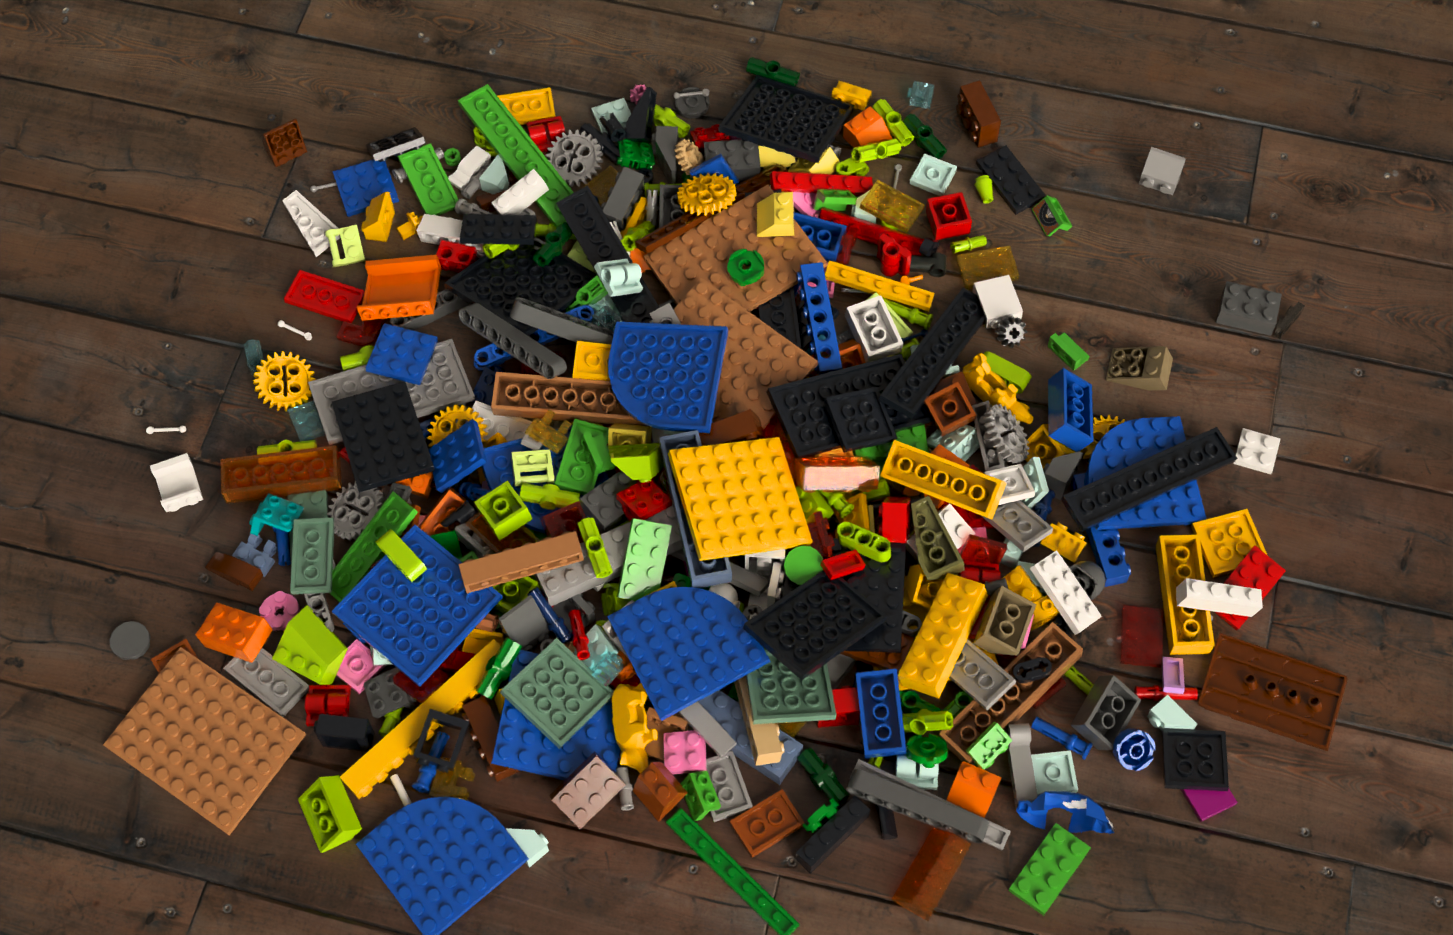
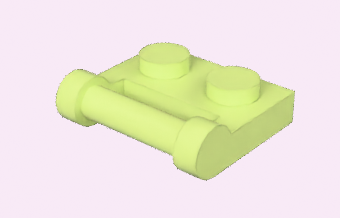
(351, 245)
(532, 461)

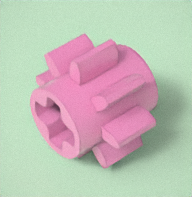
(637, 93)

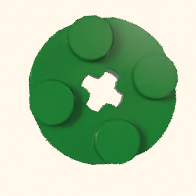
(749, 275)
(927, 750)
(817, 818)

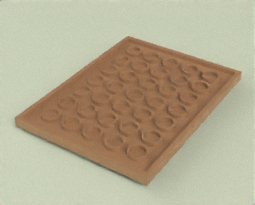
(707, 250)
(753, 355)
(205, 740)

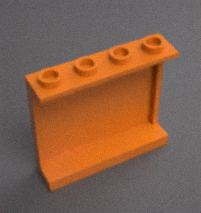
(400, 287)

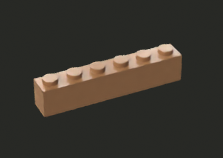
(521, 561)

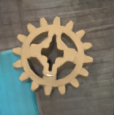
(688, 155)

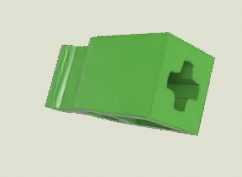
(595, 291)

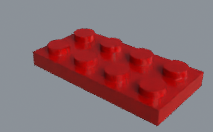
(324, 296)
(1254, 571)

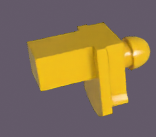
(410, 227)

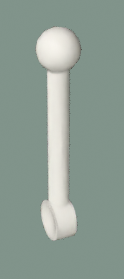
(308, 336)
(150, 429)

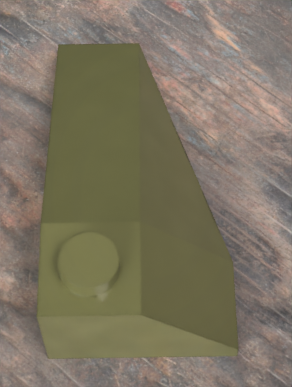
(934, 544)

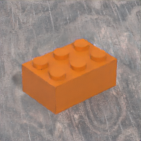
(234, 632)

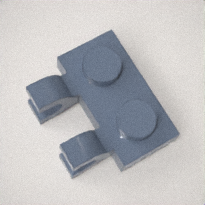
(249, 554)

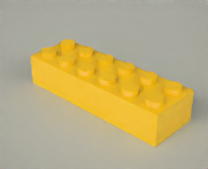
(943, 479)
(1187, 628)
(943, 635)

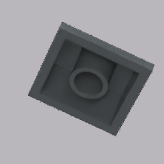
(1061, 471)

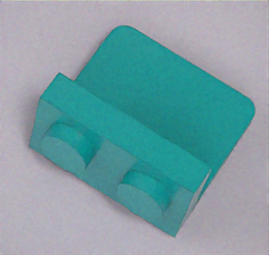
(275, 513)

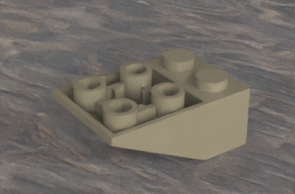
(1140, 367)

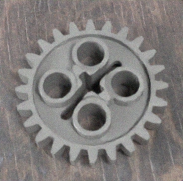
(589, 162)
(1013, 445)
(349, 522)

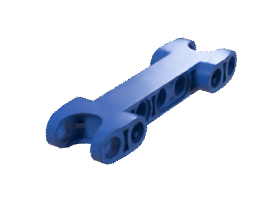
(494, 359)

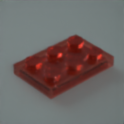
(1142, 636)

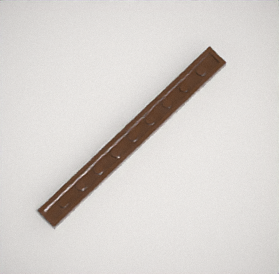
(689, 221)

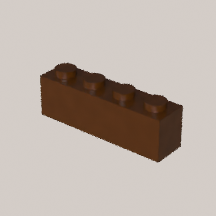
(485, 731)

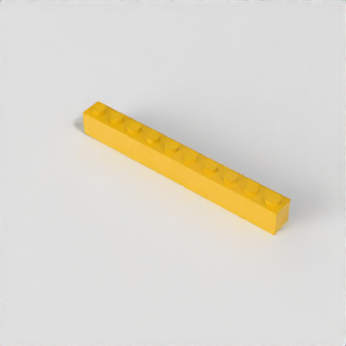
(405, 736)

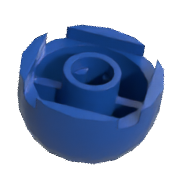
(1133, 749)

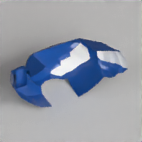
(1086, 812)

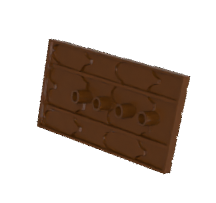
(1273, 691)

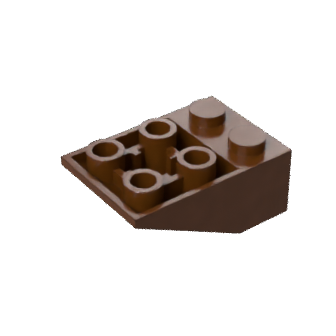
(284, 143)

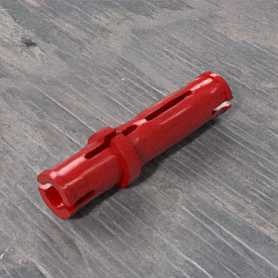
(580, 640)
(1156, 693)

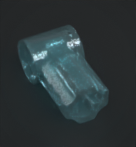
(253, 354)

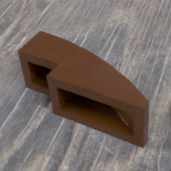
(235, 570)

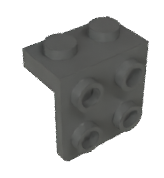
(575, 603)
(386, 696)

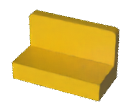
(479, 639)

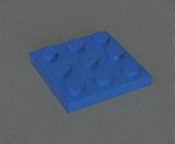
(362, 183)
(401, 354)
(457, 455)

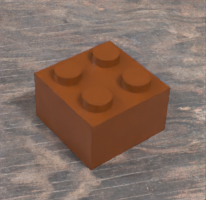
(950, 409)

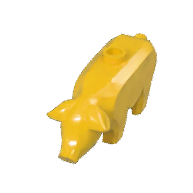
(992, 387)
(631, 725)

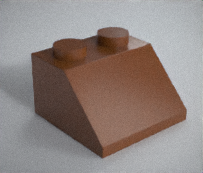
(658, 790)

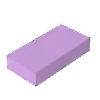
(1172, 675)

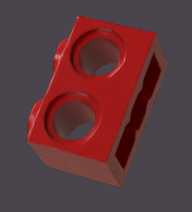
(457, 254)

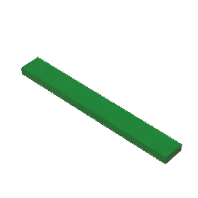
(732, 873)

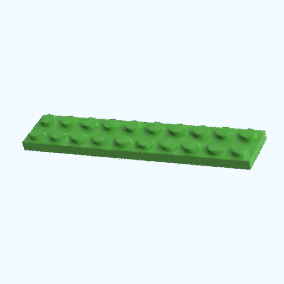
(515, 147)

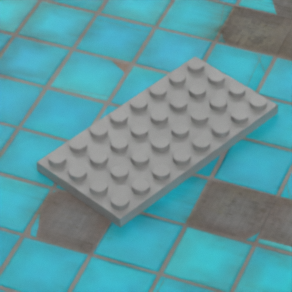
(441, 386)

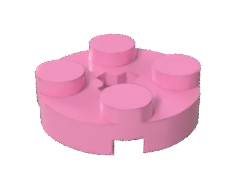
(278, 601)

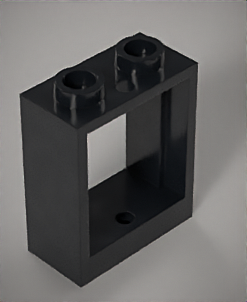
(447, 720)
(344, 732)

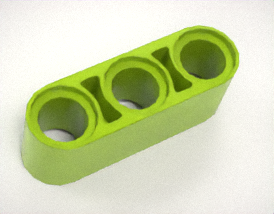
(1008, 371)
(867, 549)
(401, 555)

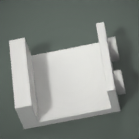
(997, 300)
(177, 482)

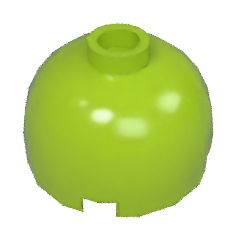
(610, 601)

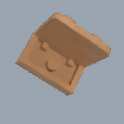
(674, 723)

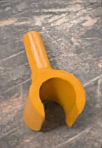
(904, 279)

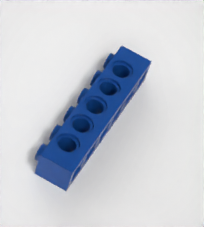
(815, 273)
(1113, 573)

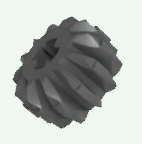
(1006, 327)

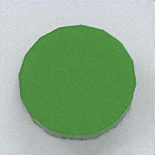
(802, 564)

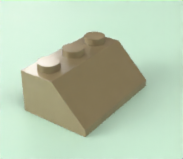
(1004, 622)

